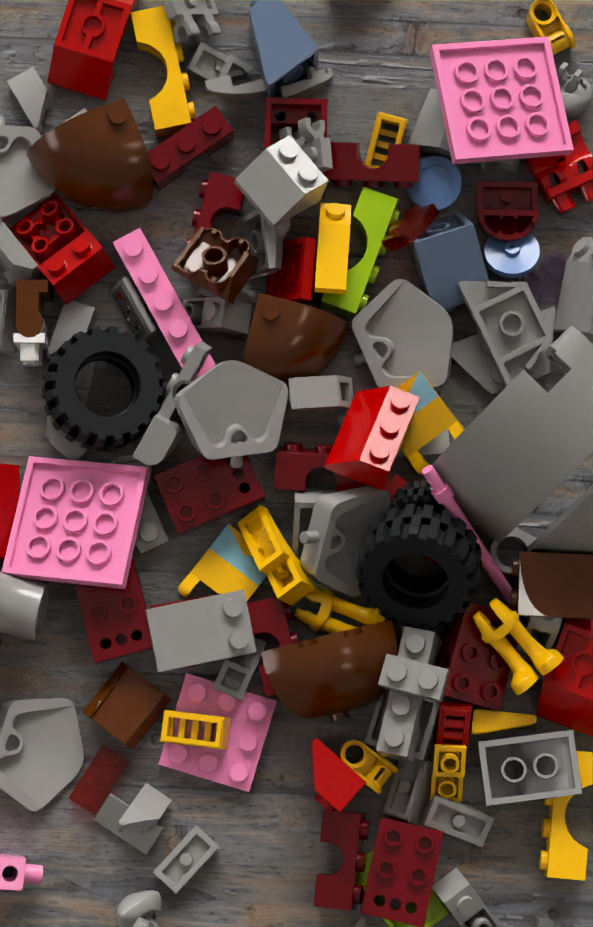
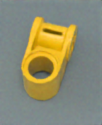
(554, 28)
(369, 765)

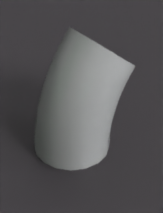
(22, 606)

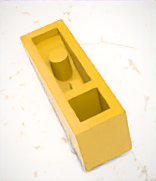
(332, 248)

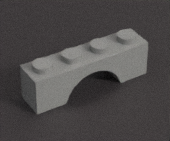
(402, 712)

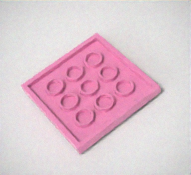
(500, 100)
(76, 522)

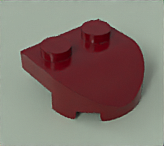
(506, 208)

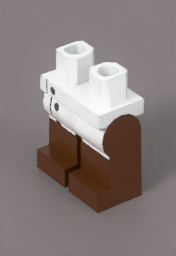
(30, 320)

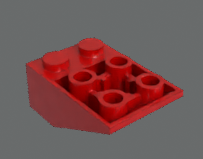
(62, 248)

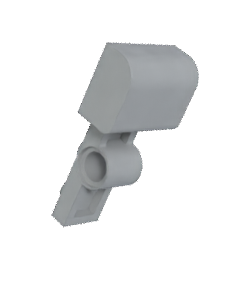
(166, 427)

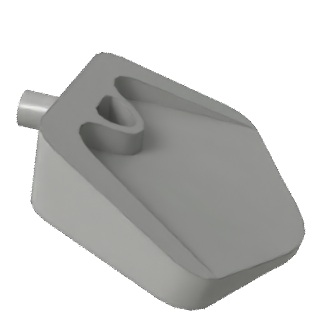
(19, 181)
(403, 335)
(233, 411)
(338, 533)
(38, 749)

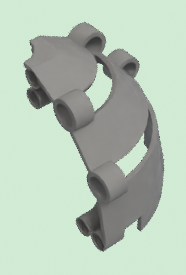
(524, 451)

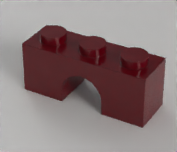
(198, 138)
(401, 166)
(220, 198)
(296, 462)
(271, 618)
(348, 833)

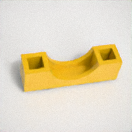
(155, 36)
(563, 855)

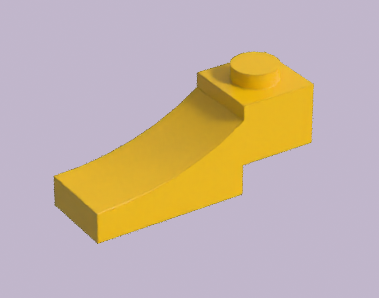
(275, 556)

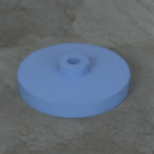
(438, 183)
(512, 258)

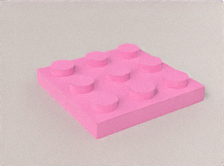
(246, 738)

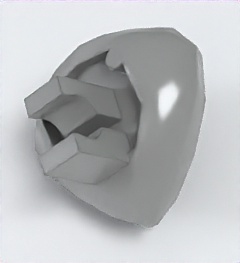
(575, 91)
(139, 909)

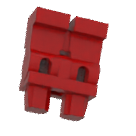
(565, 174)

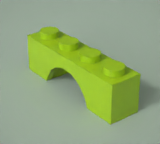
(372, 216)

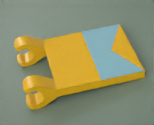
(429, 420)
(225, 567)

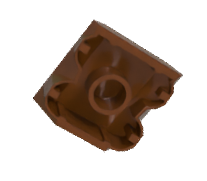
(217, 263)
(127, 705)

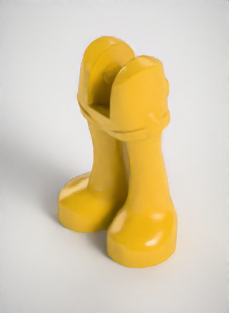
(330, 604)
(523, 673)

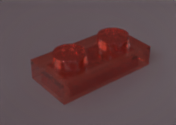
(410, 227)
(99, 779)

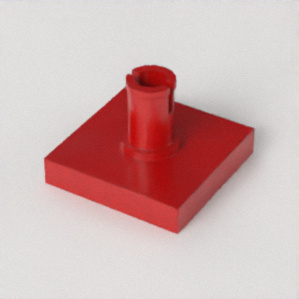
(297, 272)

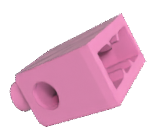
(22, 872)

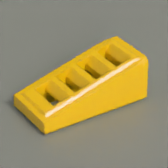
(389, 119)
(490, 721)
(222, 733)

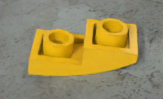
(448, 771)

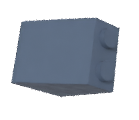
(280, 45)
(446, 255)

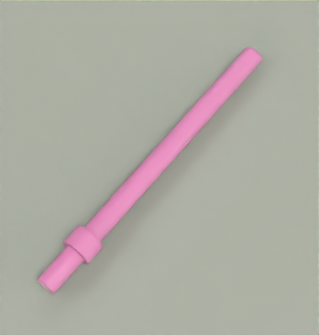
(444, 495)

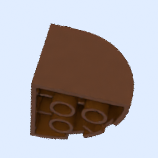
(97, 160)
(292, 338)
(331, 671)

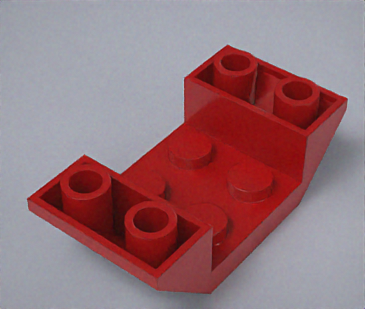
(89, 45)
(568, 688)

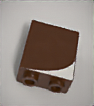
(553, 585)

